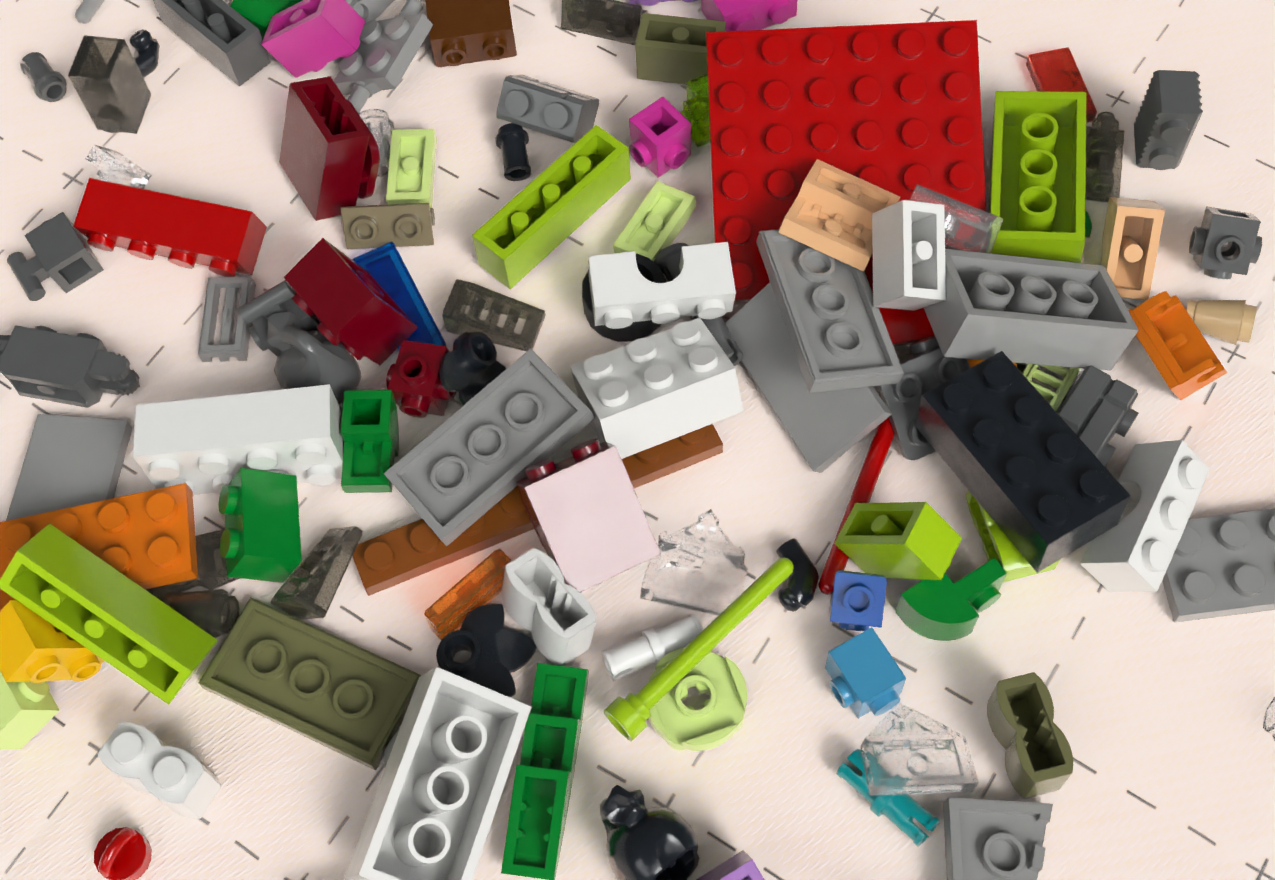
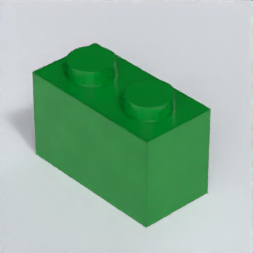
(260, 525)

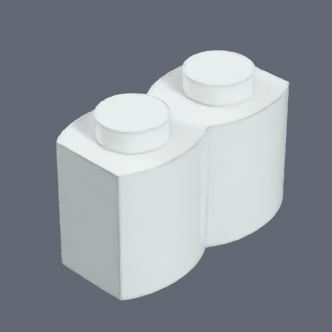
(553, 611)
(159, 770)

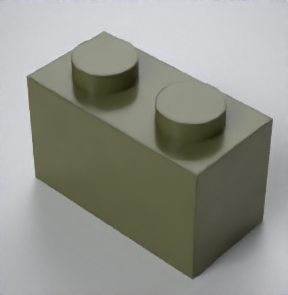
(673, 47)

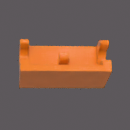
(1175, 345)

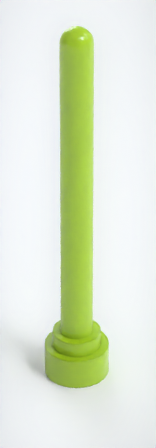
(631, 712)

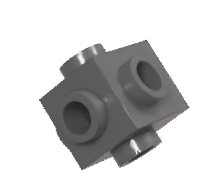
(1218, 228)

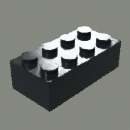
(1021, 461)

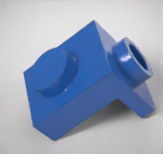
(857, 600)

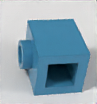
(864, 675)

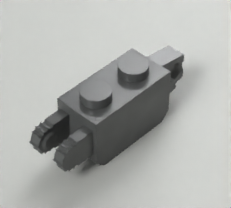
(63, 366)

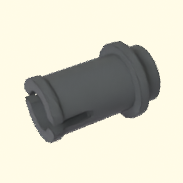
(48, 84)

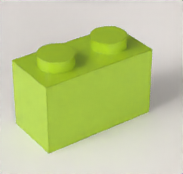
(899, 540)

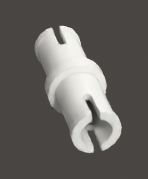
(650, 647)

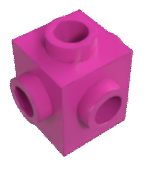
(660, 137)

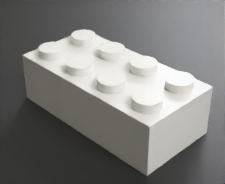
(215, 436)
(440, 783)

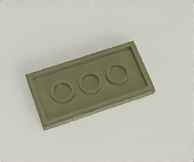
(311, 682)

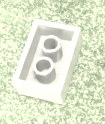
(658, 387)

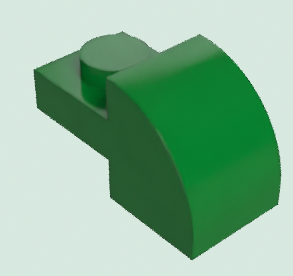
(369, 439)
(950, 609)

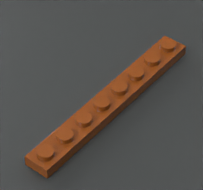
(418, 550)

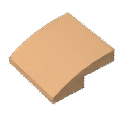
(836, 214)

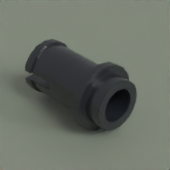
(513, 142)

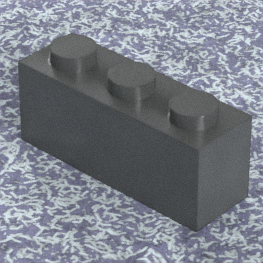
(217, 35)

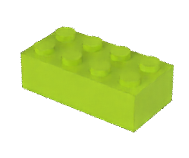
(1039, 174)

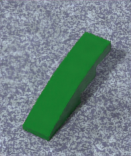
(545, 772)

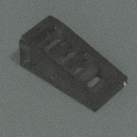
(481, 298)
(317, 578)

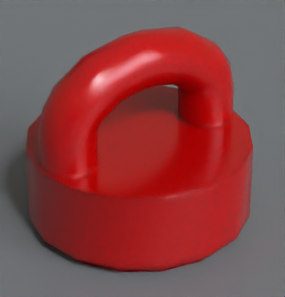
(122, 854)

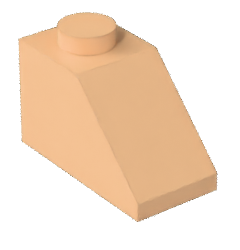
(1131, 244)

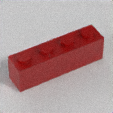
(170, 227)

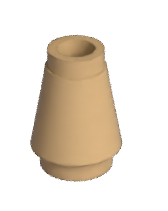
(1223, 319)

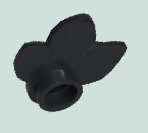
(470, 365)
(493, 650)

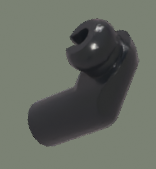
(146, 51)
(803, 580)

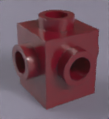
(417, 379)

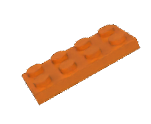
(138, 534)

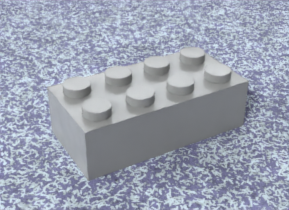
(1030, 311)

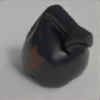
(647, 841)

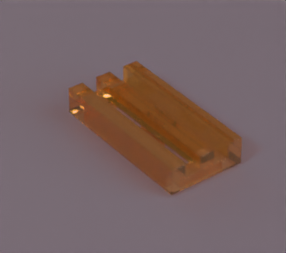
(469, 593)

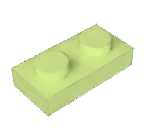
(411, 166)
(656, 221)

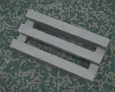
(226, 349)

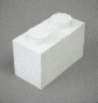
(909, 255)

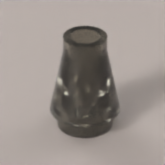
(209, 609)

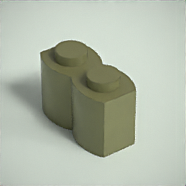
(1036, 748)

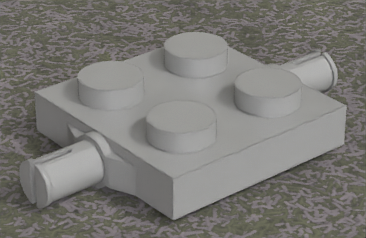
(383, 54)

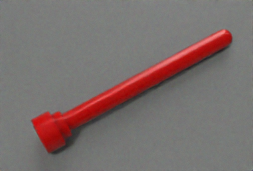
(861, 493)

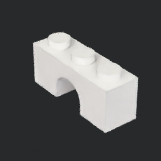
(625, 296)
(1165, 485)

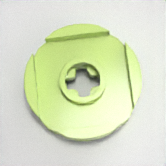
(721, 715)

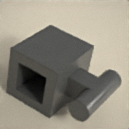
(59, 254)
(273, 301)

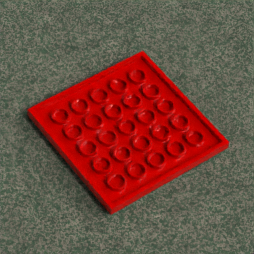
(864, 98)

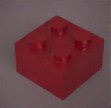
(348, 303)

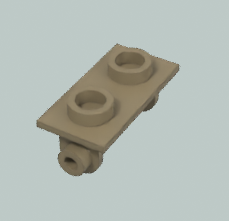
(381, 224)

